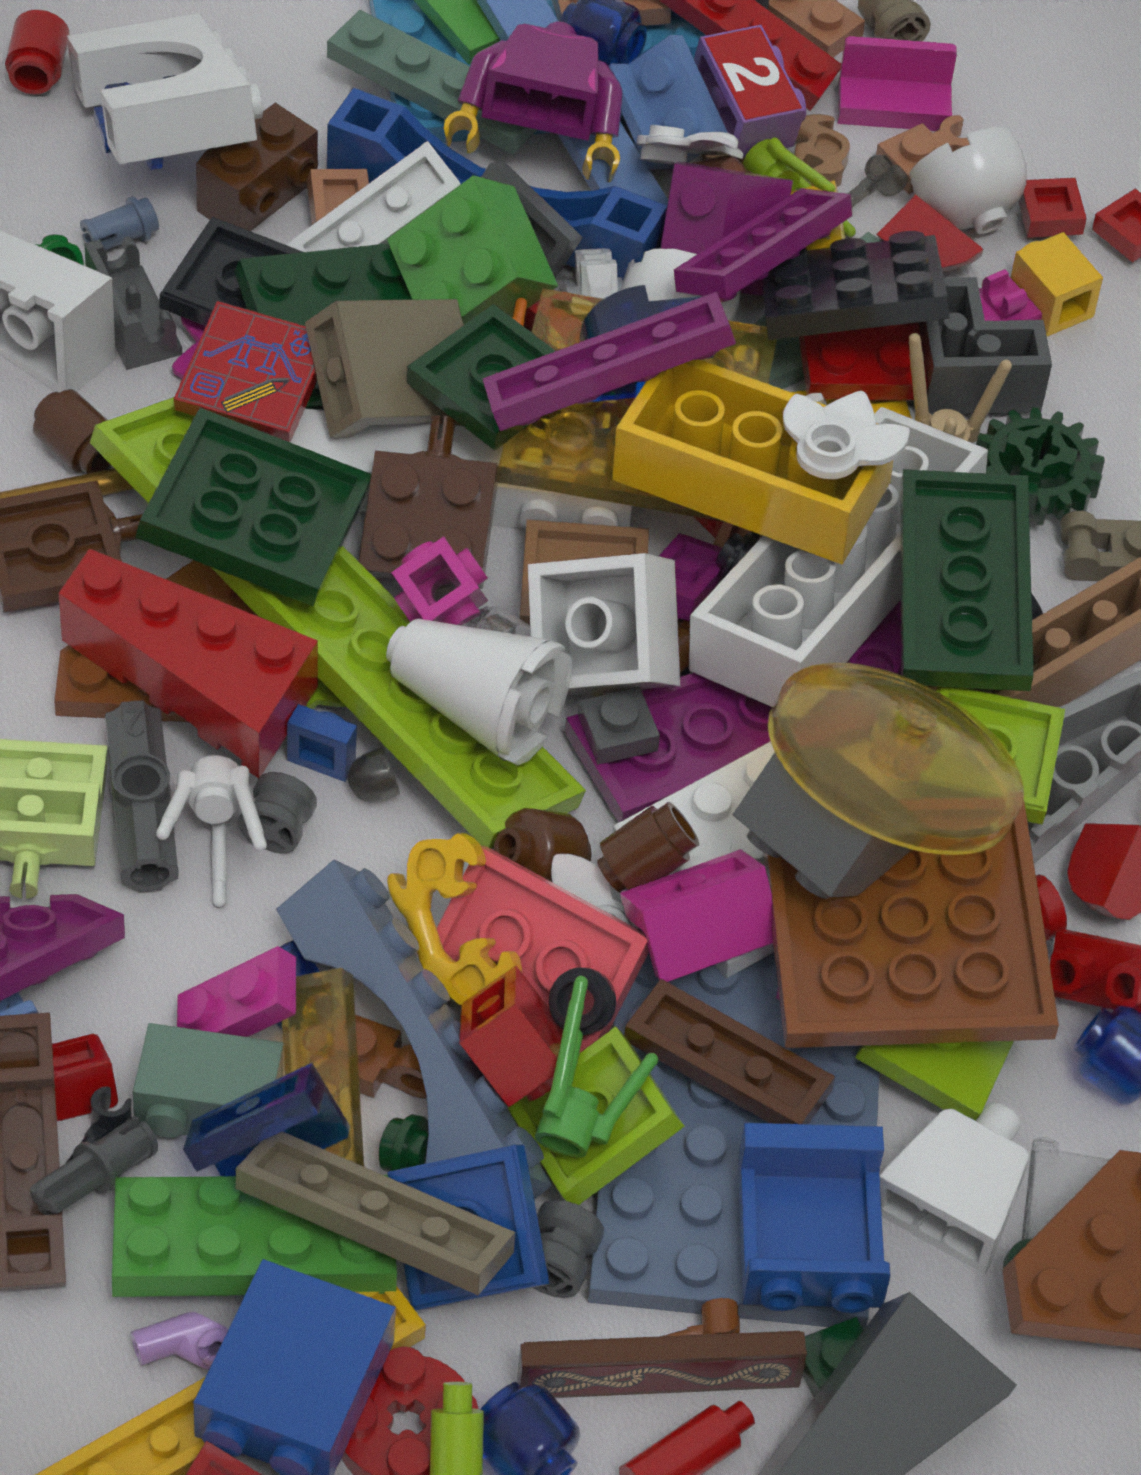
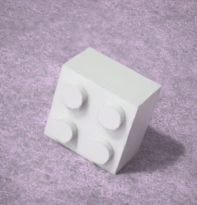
(611, 618)

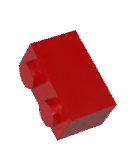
(511, 1037)

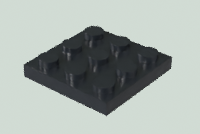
(856, 287)

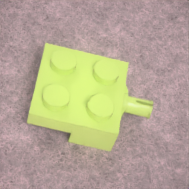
(49, 806)

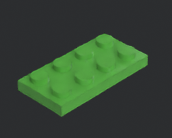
(211, 1238)

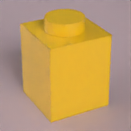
(1058, 281)

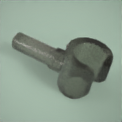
(881, 175)

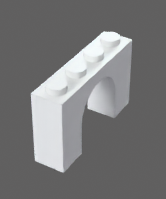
(158, 117)

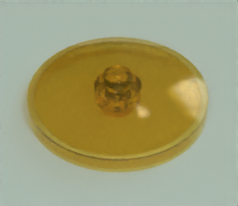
(895, 758)

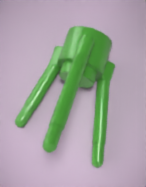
(571, 1113)

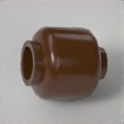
(538, 835)

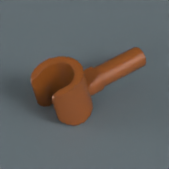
(717, 1317)

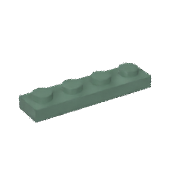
(414, 73)

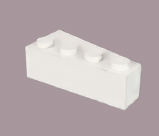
(54, 315)

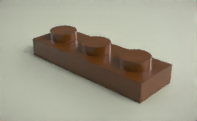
(728, 1057)

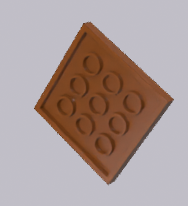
(919, 955)

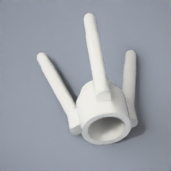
(215, 792)

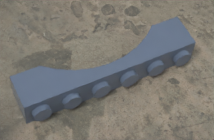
(345, 924)

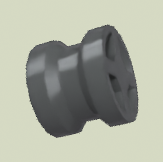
(281, 806)

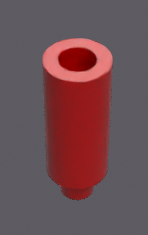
(695, 1444)

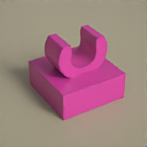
(1005, 300)

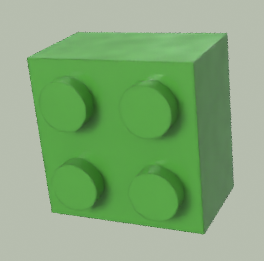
(473, 250)

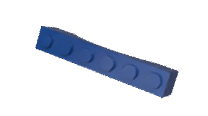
(380, 133)

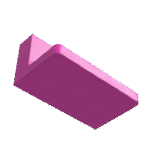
(895, 83)
(703, 914)

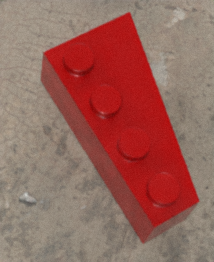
(191, 654)

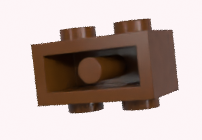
(257, 177)

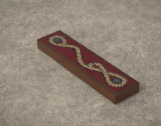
(664, 1364)

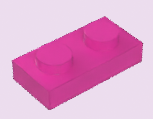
(243, 997)

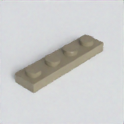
(376, 1211)

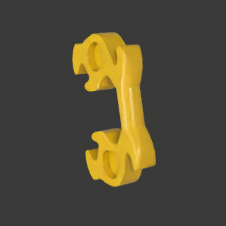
(439, 867)

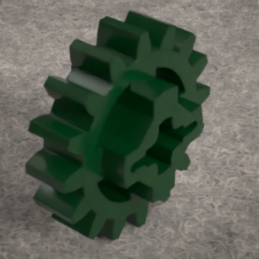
(1058, 462)

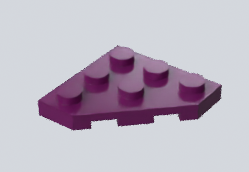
(48, 939)

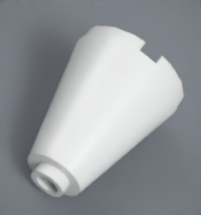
(484, 681)

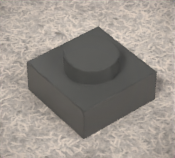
(618, 725)

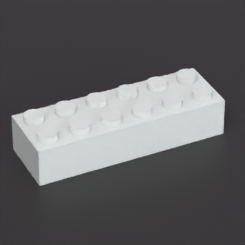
(802, 610)

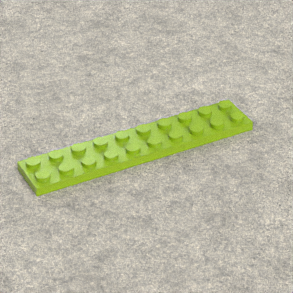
(353, 629)

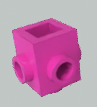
(431, 567)

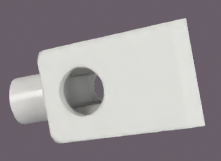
(958, 1183)

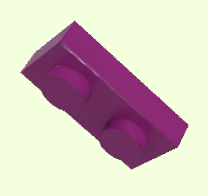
(694, 571)

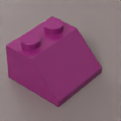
(714, 202)

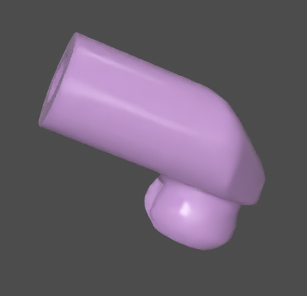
(184, 1335)

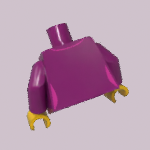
(543, 83)

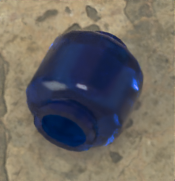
(612, 24)
(1112, 1053)
(528, 1433)

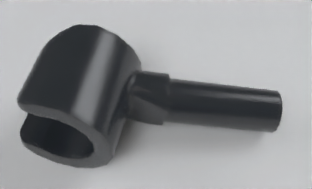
(103, 1120)

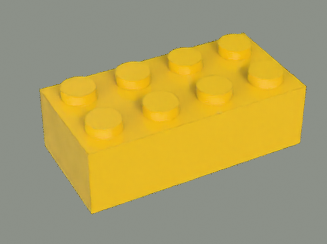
(724, 452)

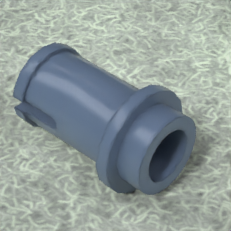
(134, 220)

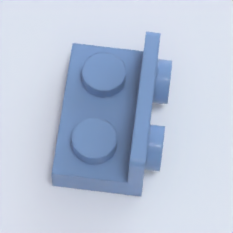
(666, 91)

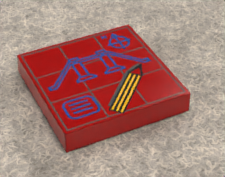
(250, 371)

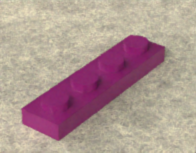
(763, 243)
(608, 361)

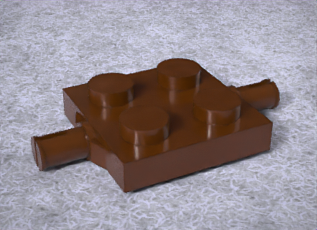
(427, 498)
(49, 535)

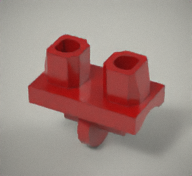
(1096, 970)

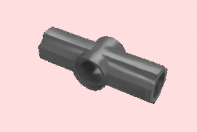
(137, 769)

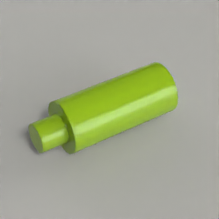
(456, 1433)

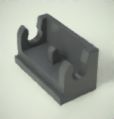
(141, 328)

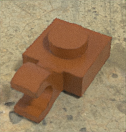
(385, 1060)

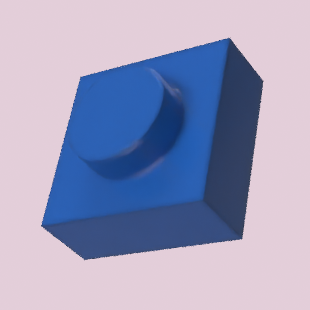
(321, 742)

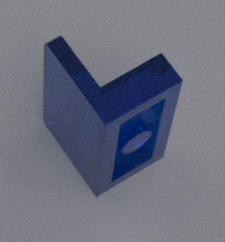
(292, 1104)

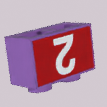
(750, 87)

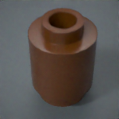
(66, 426)
(647, 847)

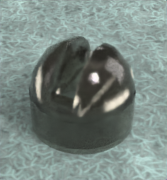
(373, 777)

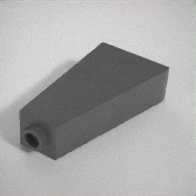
(892, 1398)

